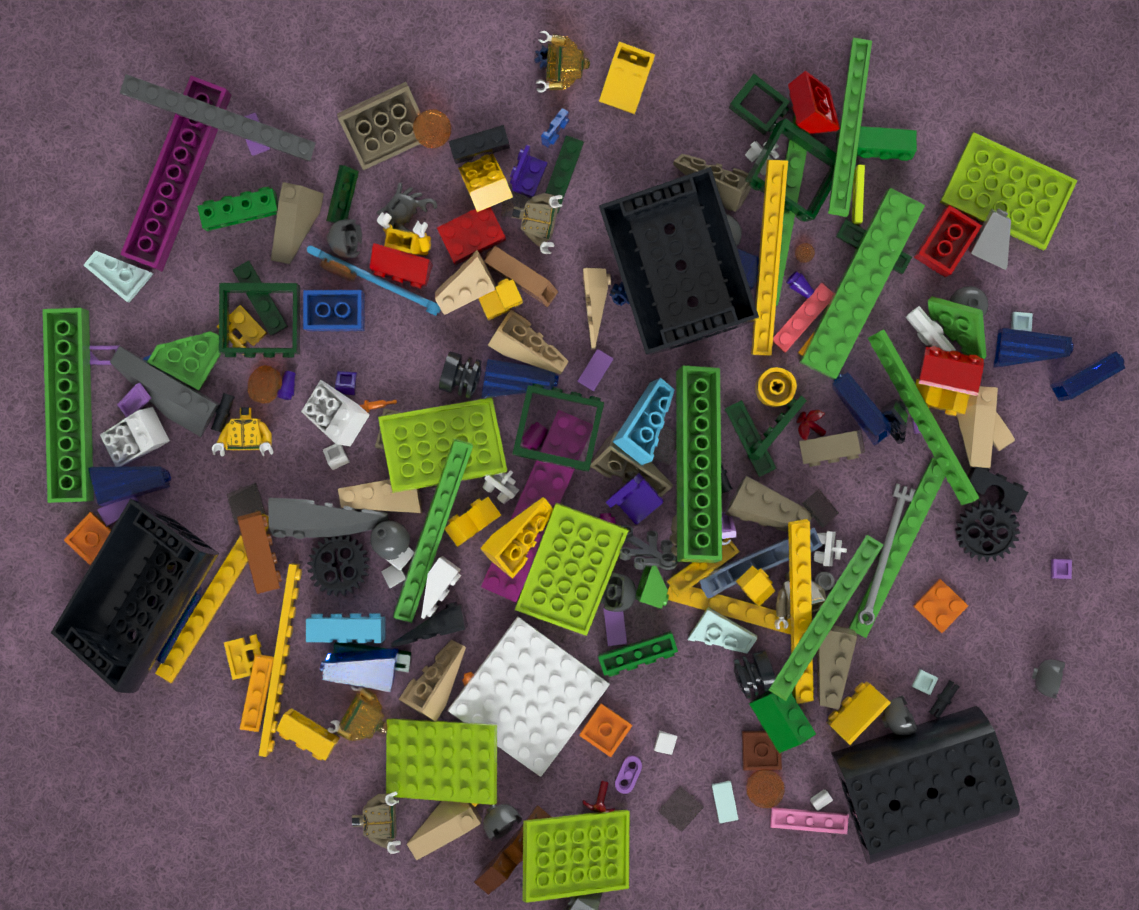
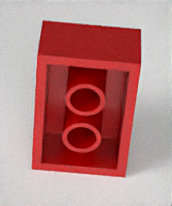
(471, 233)
(947, 241)

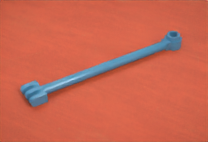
(432, 307)

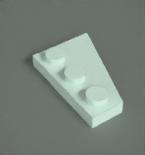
(118, 275)
(721, 631)

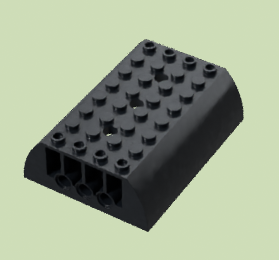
(649, 260)
(120, 591)
(909, 765)

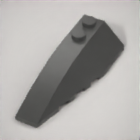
(168, 394)
(304, 519)

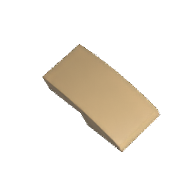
(1002, 435)

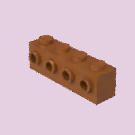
(258, 552)

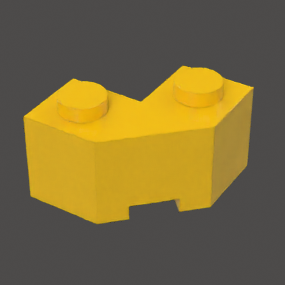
(501, 299)
(943, 399)
(472, 521)
(756, 585)

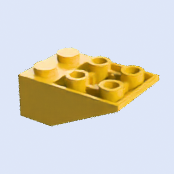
(627, 77)
(485, 182)

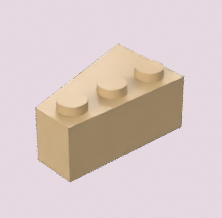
(465, 285)

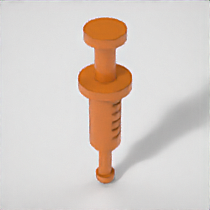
(376, 404)

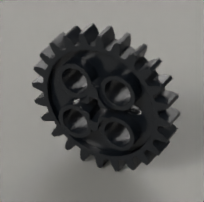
(1000, 519)
(321, 569)

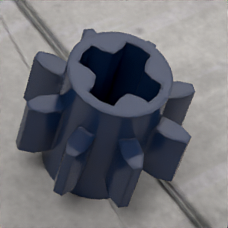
(542, 53)
(619, 294)

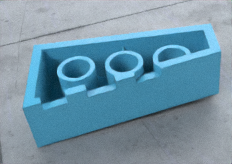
(642, 427)
(346, 628)

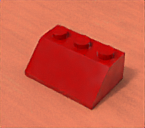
(813, 104)
(400, 266)
(951, 370)

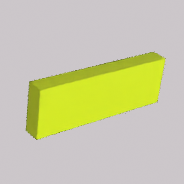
(858, 195)

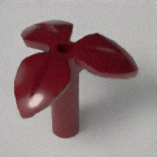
(809, 423)
(599, 806)

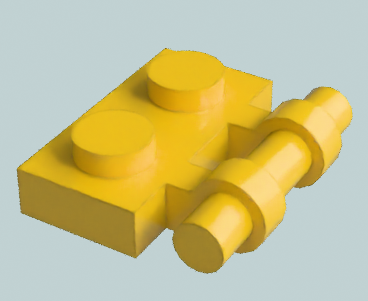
(247, 326)
(238, 656)

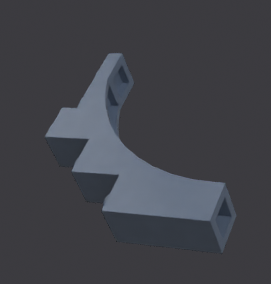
(764, 558)

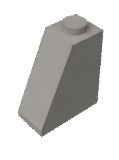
(993, 239)

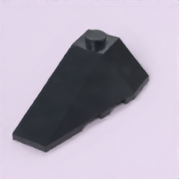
(898, 418)
(444, 622)

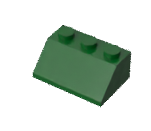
(782, 720)

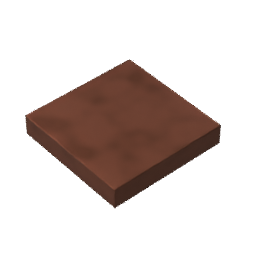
(759, 752)

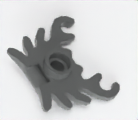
(404, 206)

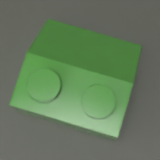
(652, 588)

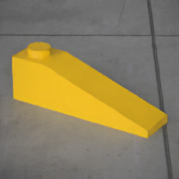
(513, 541)

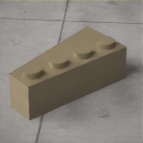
(762, 505)
(833, 665)

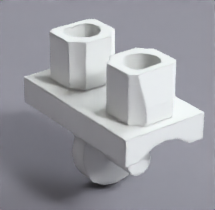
(754, 152)
(503, 483)
(829, 541)

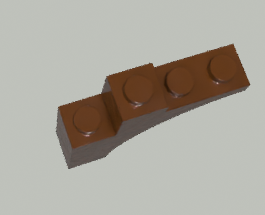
(505, 862)

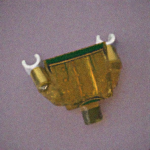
(564, 63)
(361, 718)

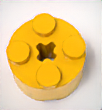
(777, 376)

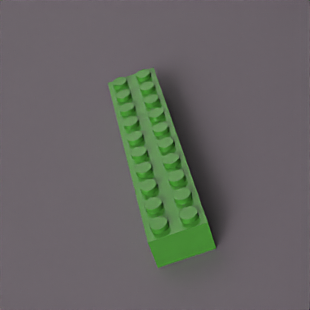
(862, 283)
(68, 404)
(698, 465)

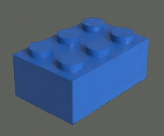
(333, 310)

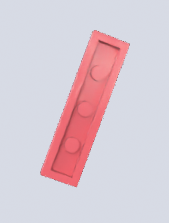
(803, 318)

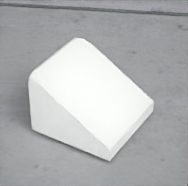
(335, 456)
(403, 559)
(393, 576)
(665, 742)
(821, 799)

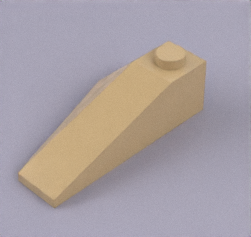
(595, 287)
(521, 342)
(978, 426)
(433, 688)
(443, 826)

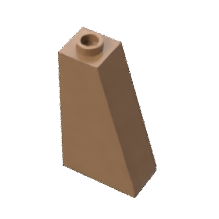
(523, 276)

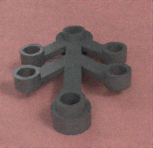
(665, 560)

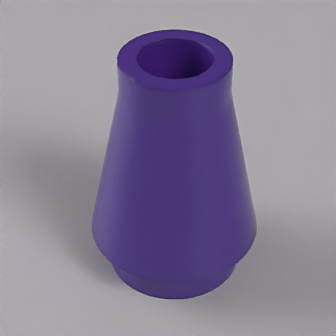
(799, 284)
(288, 386)

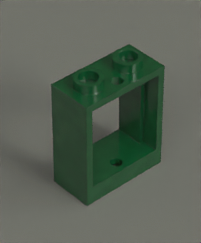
(736, 106)

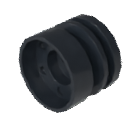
(459, 374)
(754, 674)

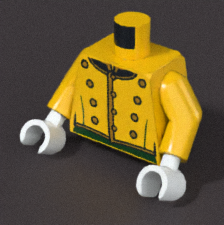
(406, 241)
(244, 434)

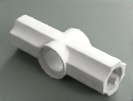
(928, 331)

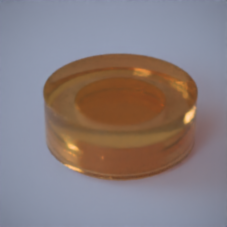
(804, 253)

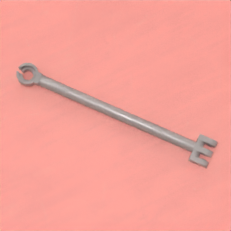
(902, 497)

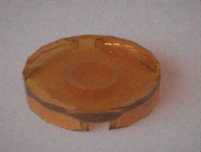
(432, 128)
(338, 269)
(264, 384)
(765, 788)

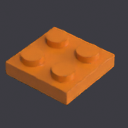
(88, 537)
(940, 606)
(605, 730)

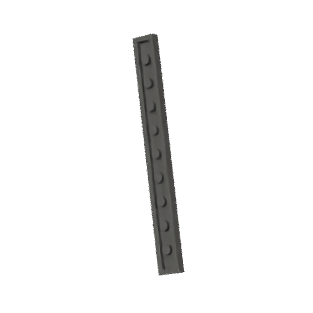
(217, 117)

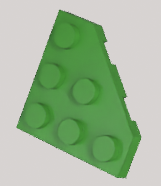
(960, 324)
(188, 358)

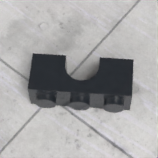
(489, 140)
(1009, 494)

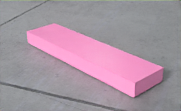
(809, 820)

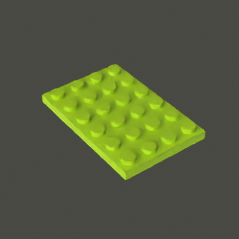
(1000, 178)
(421, 439)
(571, 569)
(442, 760)
(575, 855)

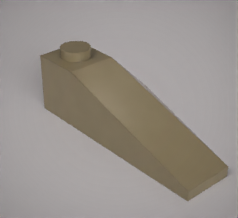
(731, 185)
(295, 216)
(614, 461)

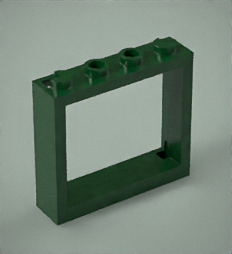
(812, 146)
(226, 288)
(549, 458)

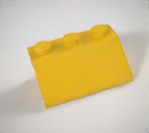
(857, 712)
(307, 734)

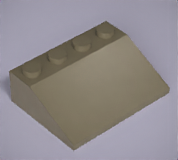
(381, 125)

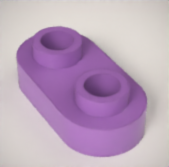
(628, 773)

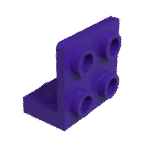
(527, 174)
(636, 499)

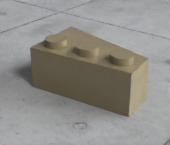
(832, 448)

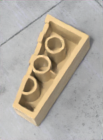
(380, 497)

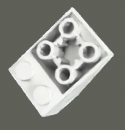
(335, 414)
(134, 437)
(438, 580)

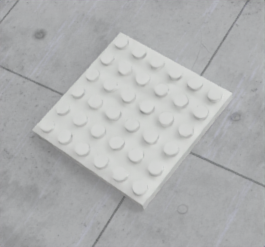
(531, 694)

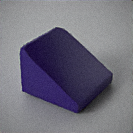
(346, 382)

